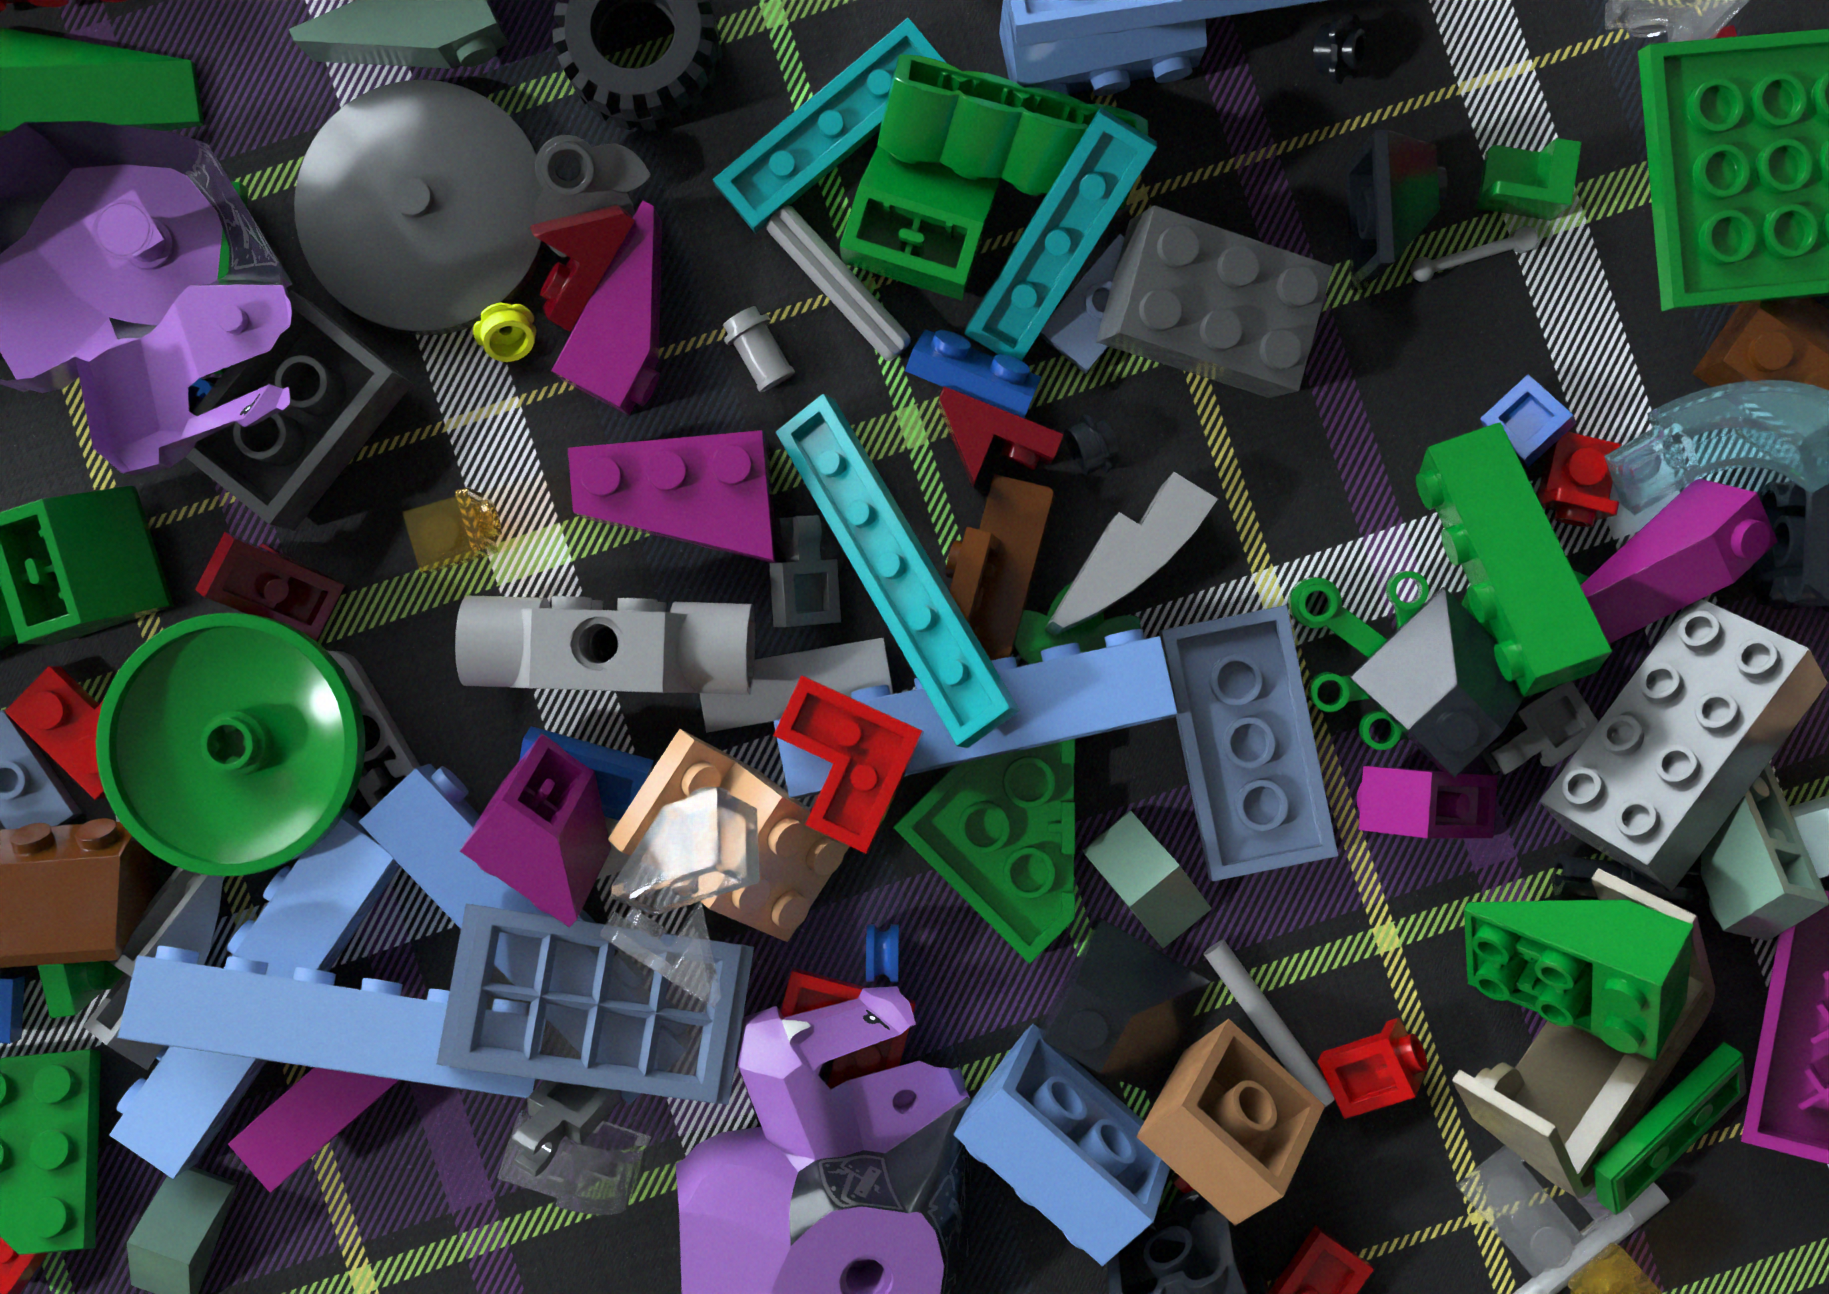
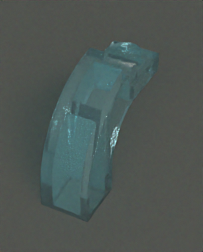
(1725, 428)

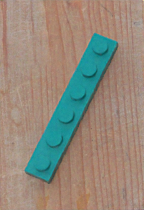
(897, 573)

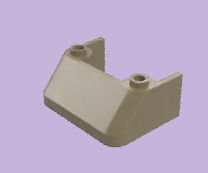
(1572, 1089)

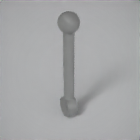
(1520, 241)

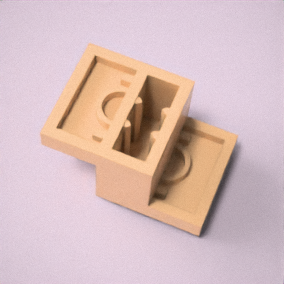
(791, 855)

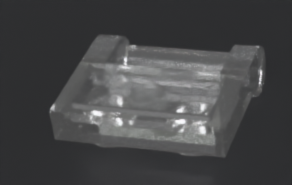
(1533, 1223)

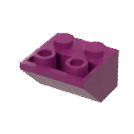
(544, 831)

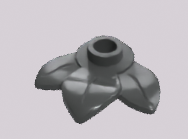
(603, 178)

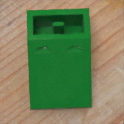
(1584, 965)

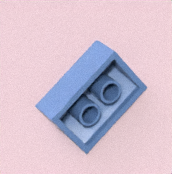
(1105, 60)
(1065, 1147)

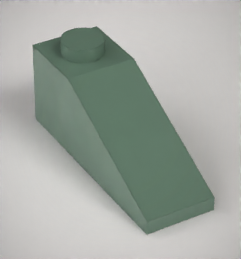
(404, 33)
(1760, 867)

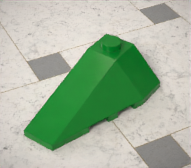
(85, 81)

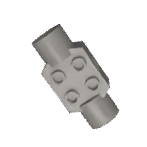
(558, 646)

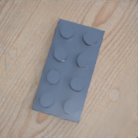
(1248, 743)

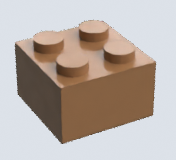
(1232, 1122)

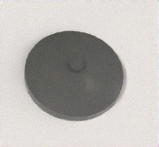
(420, 207)

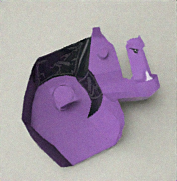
(118, 284)
(836, 1183)

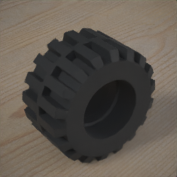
(642, 92)

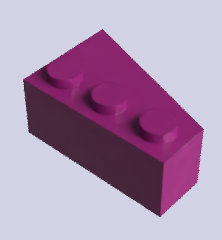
(682, 489)

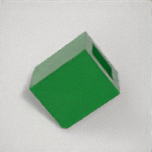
(1529, 181)

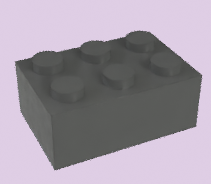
(1214, 303)
(336, 403)

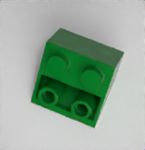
(917, 223)
(79, 565)

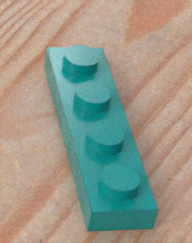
(819, 131)
(1061, 235)

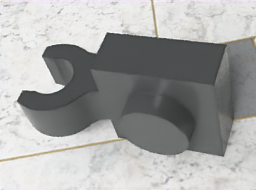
(803, 586)
(1549, 727)
(558, 1112)

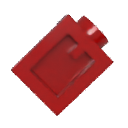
(1578, 480)
(1375, 1070)

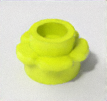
(506, 343)

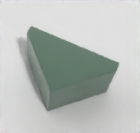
(1147, 879)
(179, 1233)

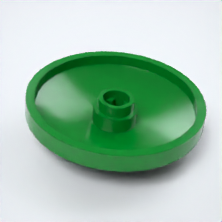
(230, 744)

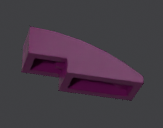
(305, 1122)

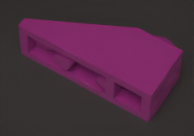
(618, 332)
(1679, 557)

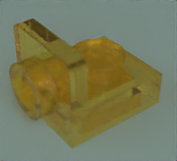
(453, 530)
(1612, 1273)

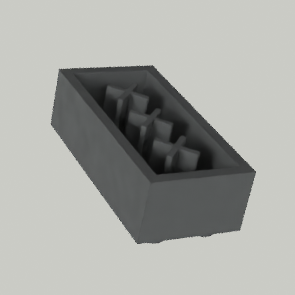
(1684, 741)

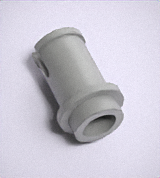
(758, 348)

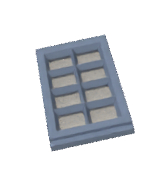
(586, 1013)

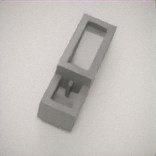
(1132, 552)
(177, 917)

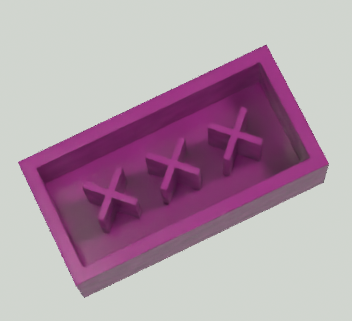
(1791, 1068)

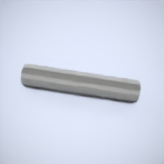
(838, 283)

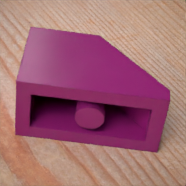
(1427, 803)

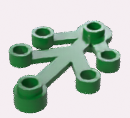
(1357, 635)

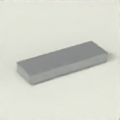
(775, 678)

